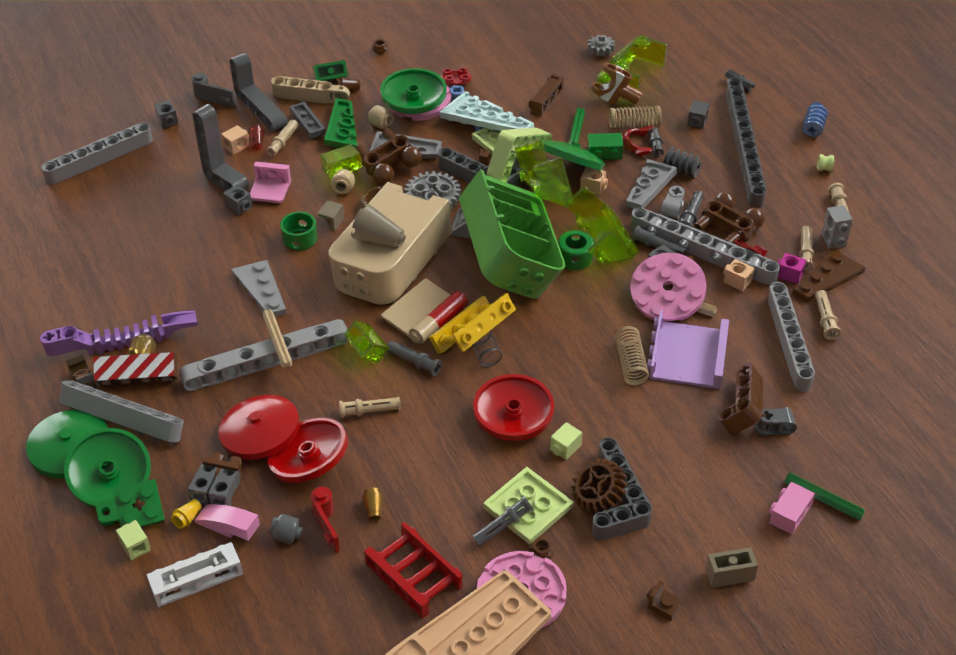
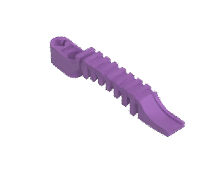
(71, 339)

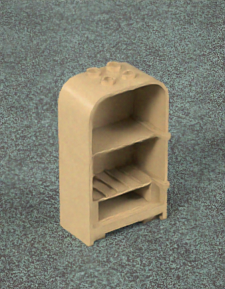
(382, 271)

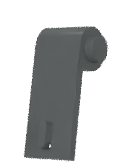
(211, 93)

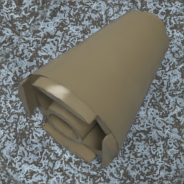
(376, 228)

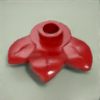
(757, 249)

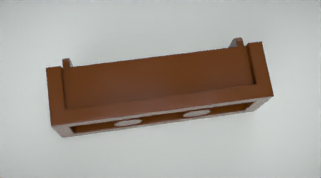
(546, 95)

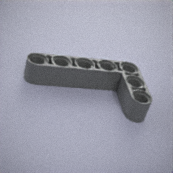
(252, 96)
(211, 151)
(467, 168)
(635, 507)

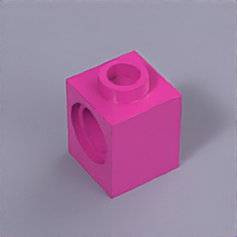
(791, 268)

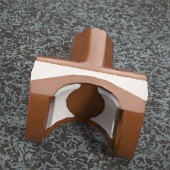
(617, 87)

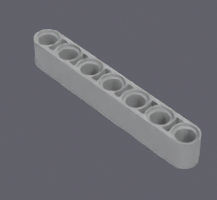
(97, 153)
(790, 337)
(121, 411)

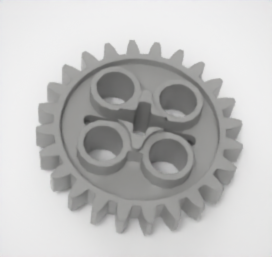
(434, 184)

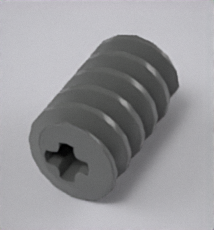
(682, 162)

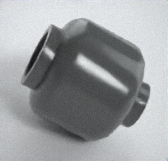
(285, 529)

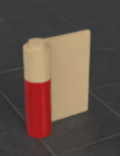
(424, 310)

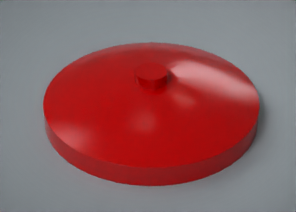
(513, 407)
(259, 427)
(312, 452)

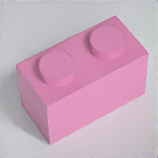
(791, 507)

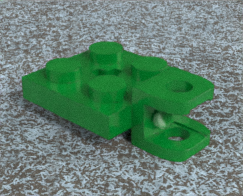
(122, 508)

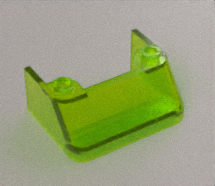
(641, 48)
(544, 177)
(604, 226)

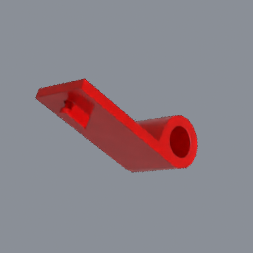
(323, 509)

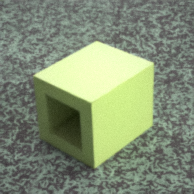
(566, 441)
(133, 540)

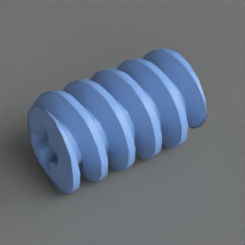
(815, 120)

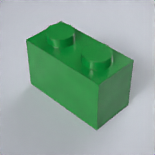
(330, 70)
(606, 145)

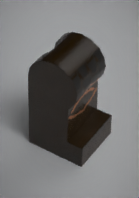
(80, 372)

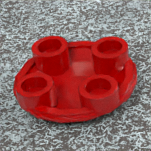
(456, 77)

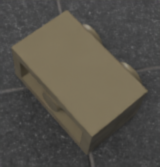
(731, 567)

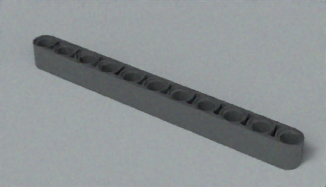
(745, 143)

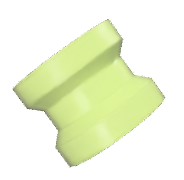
(825, 163)

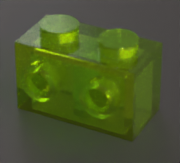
(341, 158)
(366, 341)

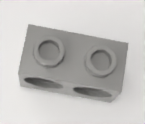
(836, 226)

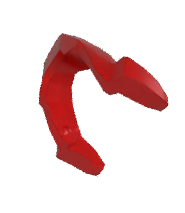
(632, 147)

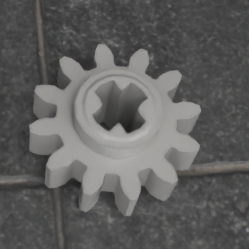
(601, 45)

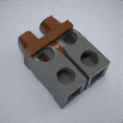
(216, 480)

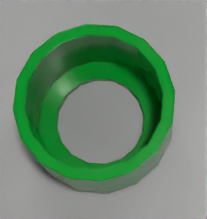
(290, 225)
(584, 242)

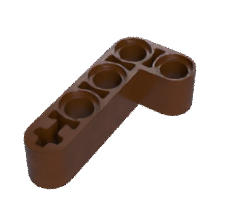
(748, 401)

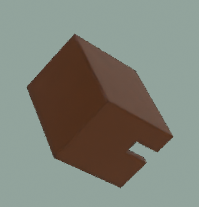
(484, 157)

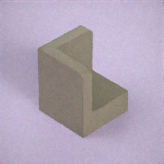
(332, 211)

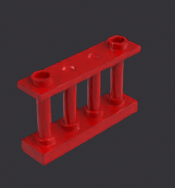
(405, 587)

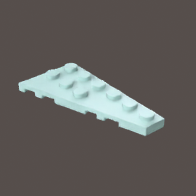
(482, 114)

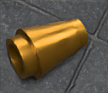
(373, 503)

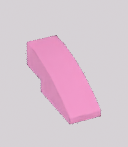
(228, 520)

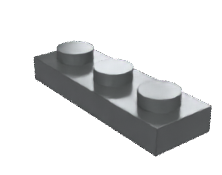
(307, 120)

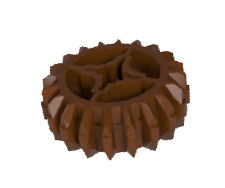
(592, 484)

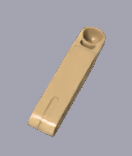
(307, 90)

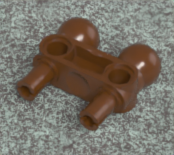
(381, 159)
(722, 216)

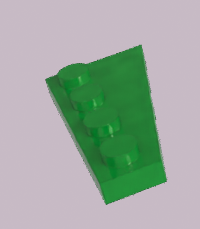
(341, 125)

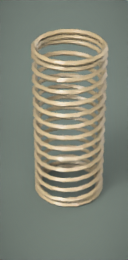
(651, 118)
(621, 356)

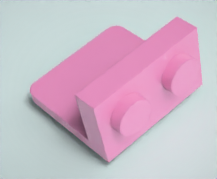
(270, 182)

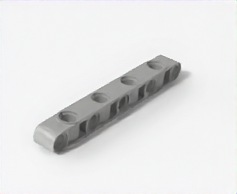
(705, 245)
(262, 355)

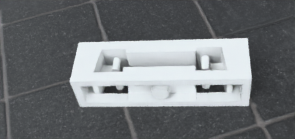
(194, 574)

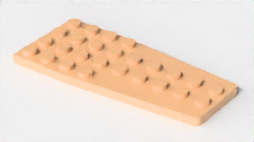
(486, 622)

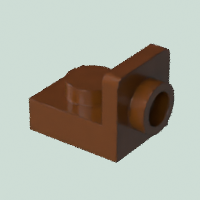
(663, 601)

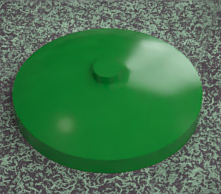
(413, 91)
(573, 153)
(55, 436)
(105, 462)

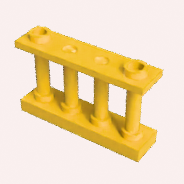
(472, 323)

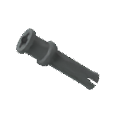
(689, 216)
(650, 239)
(421, 361)
(515, 515)

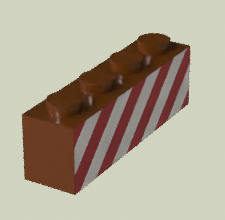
(134, 368)

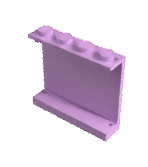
(688, 353)

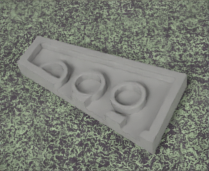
(261, 286)

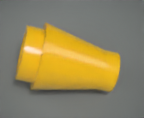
(185, 514)

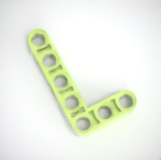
(504, 151)

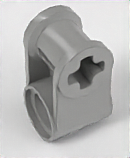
(673, 202)

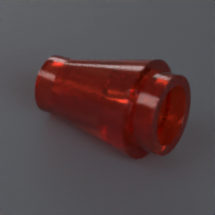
(256, 136)

